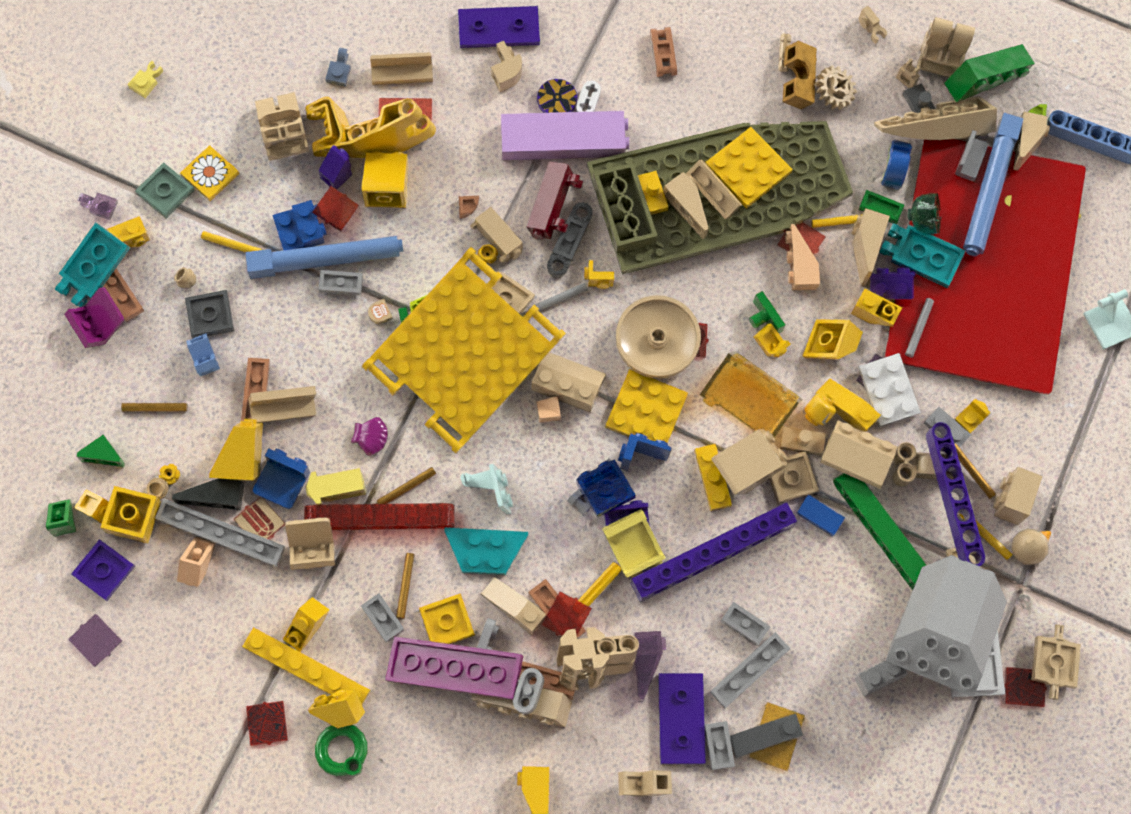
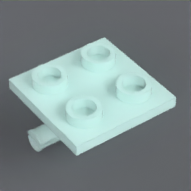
(1110, 319)
(493, 480)

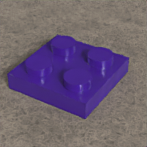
(103, 570)

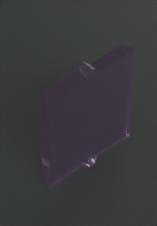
(95, 640)

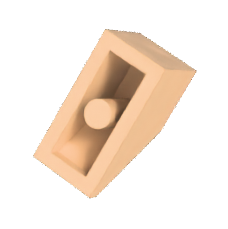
(195, 562)

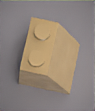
(750, 461)

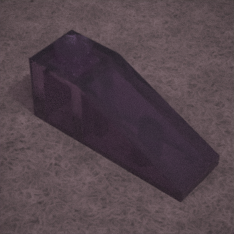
(647, 659)

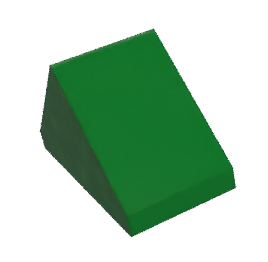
(100, 452)
(60, 518)

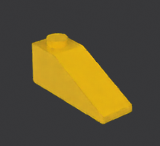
(850, 406)
(535, 788)

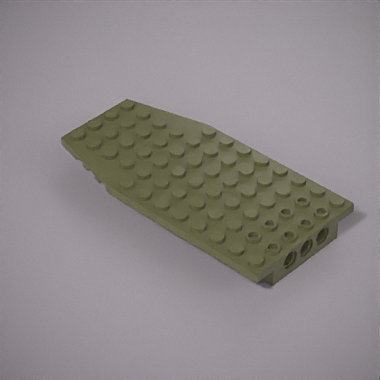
(666, 237)

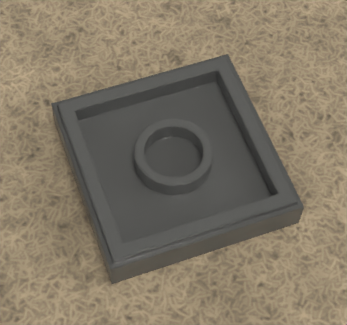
(209, 314)

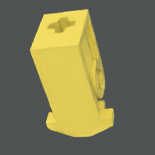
(335, 486)

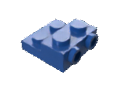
(299, 227)

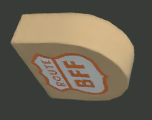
(379, 312)

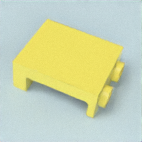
(634, 544)

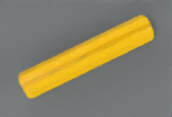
(600, 584)

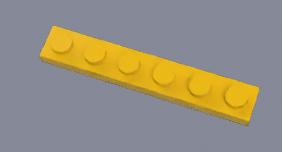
(301, 665)

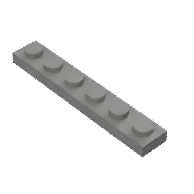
(220, 532)

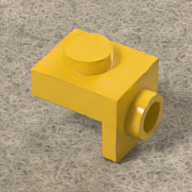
(598, 279)
(771, 341)

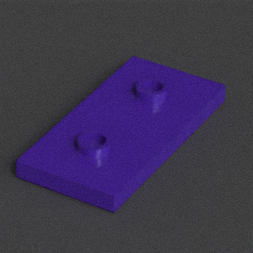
(493, 25)
(681, 718)

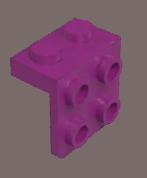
(96, 320)

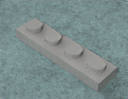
(750, 670)

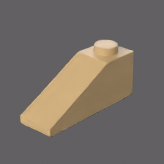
(1030, 137)
(685, 198)
(514, 605)

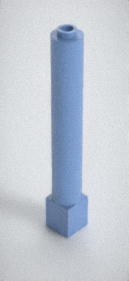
(992, 184)
(267, 263)

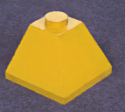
(832, 339)

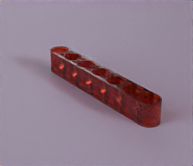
(384, 516)

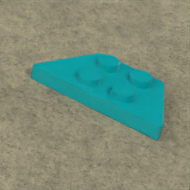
(485, 550)

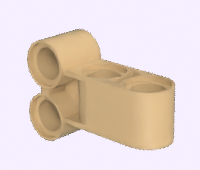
(916, 465)

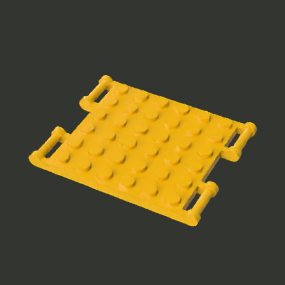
(463, 350)

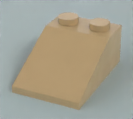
(867, 239)

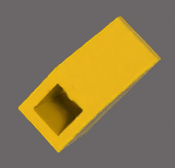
(876, 309)
(305, 624)
(338, 709)

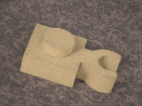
(908, 74)

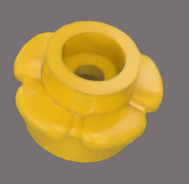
(487, 248)
(175, 473)

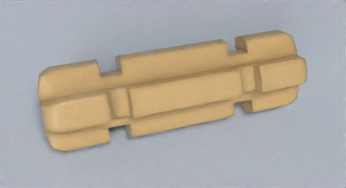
(785, 40)

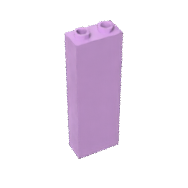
(563, 135)

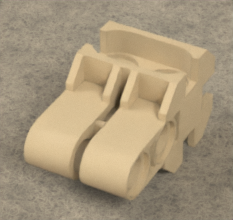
(944, 46)
(281, 126)
(594, 657)

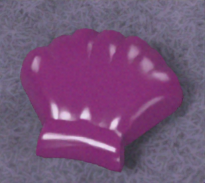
(370, 435)

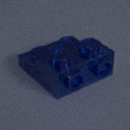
(605, 488)

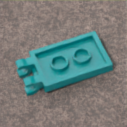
(923, 254)
(91, 264)

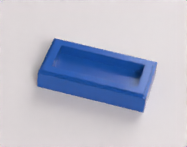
(820, 515)

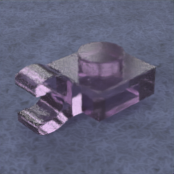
(100, 205)

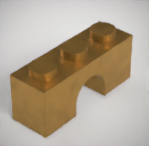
(802, 60)

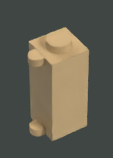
(498, 235)

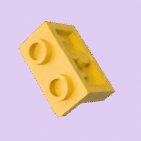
(131, 232)

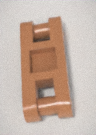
(663, 51)

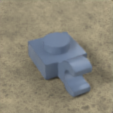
(339, 71)

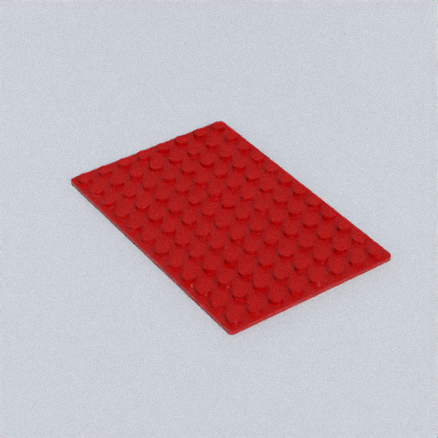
(1005, 305)

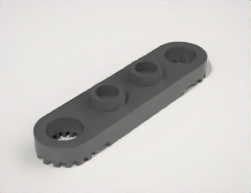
(569, 242)

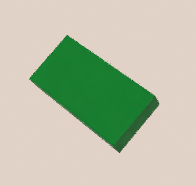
(882, 205)

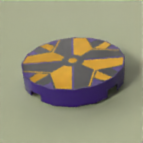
(557, 96)

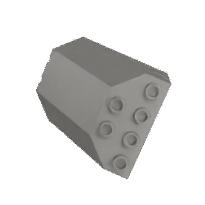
(949, 624)

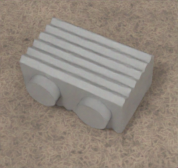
(879, 677)

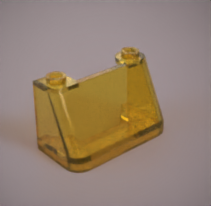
(750, 394)

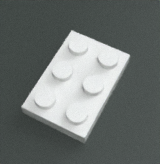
(889, 389)

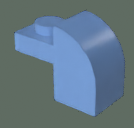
(202, 355)

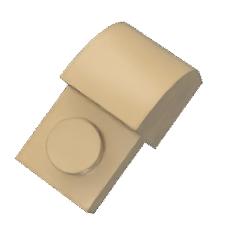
(509, 70)
(645, 783)

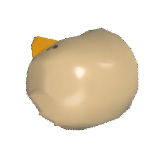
(1031, 546)

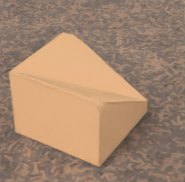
(548, 409)

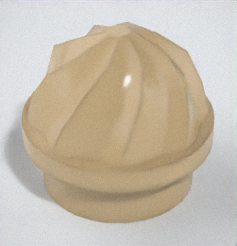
(185, 278)

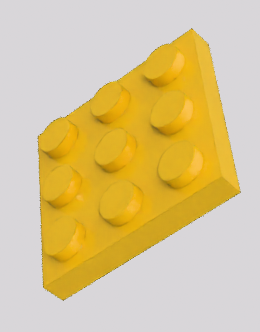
(749, 167)
(646, 408)

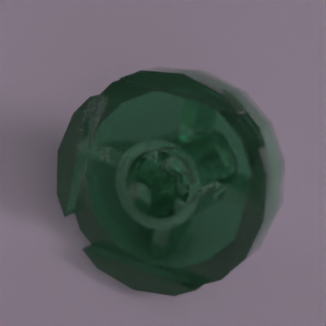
(926, 213)

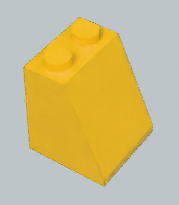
(385, 180)
(241, 453)

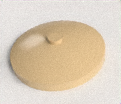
(658, 336)

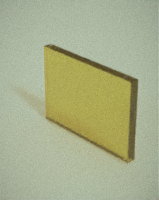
(781, 754)

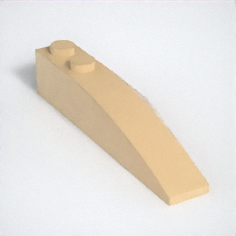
(947, 121)

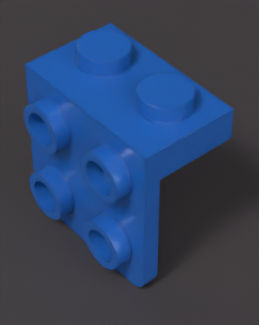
(640, 444)
(281, 478)

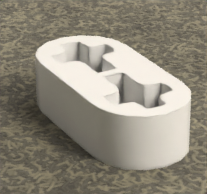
(583, 98)

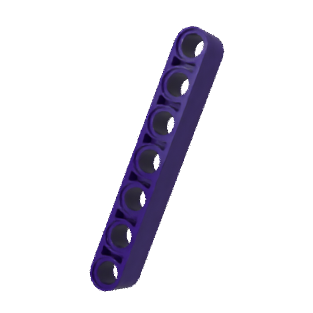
(959, 487)

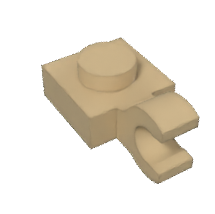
(870, 22)

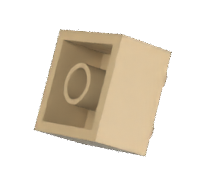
(1017, 495)

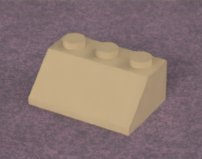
(569, 381)
(858, 454)

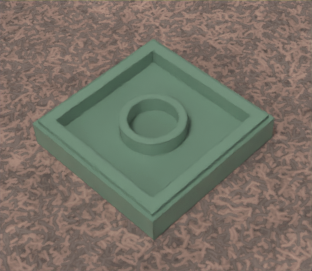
(164, 190)

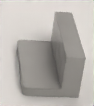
(971, 158)

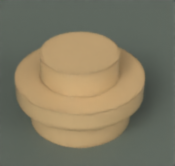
(157, 487)

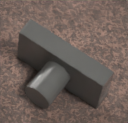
(918, 98)

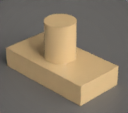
(802, 440)

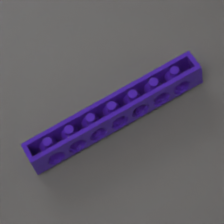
(713, 552)

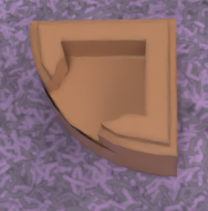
(467, 205)

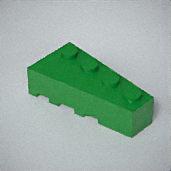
(988, 71)

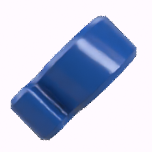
(897, 164)

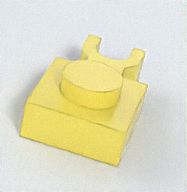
(144, 82)

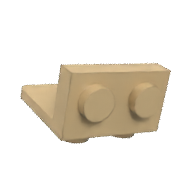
(310, 543)

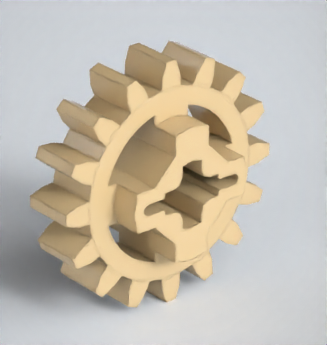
(831, 78)

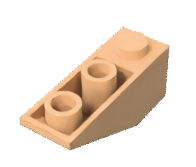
(803, 264)

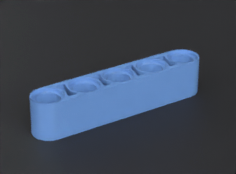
(1084, 139)

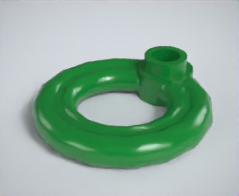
(341, 769)

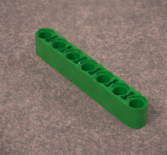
(881, 527)

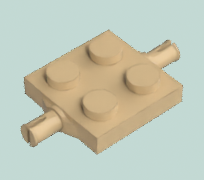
(1056, 662)

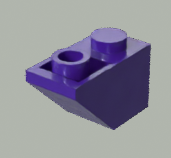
(335, 168)

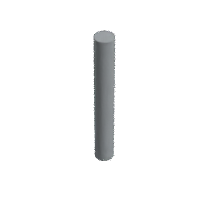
(561, 297)
(919, 327)

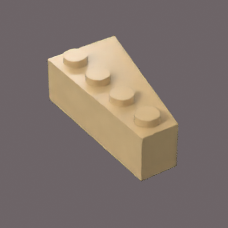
(551, 708)

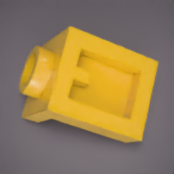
(973, 415)
(92, 505)

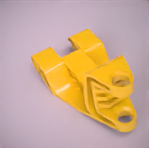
(388, 133)

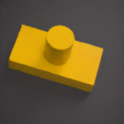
(653, 192)

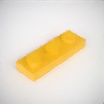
(712, 479)

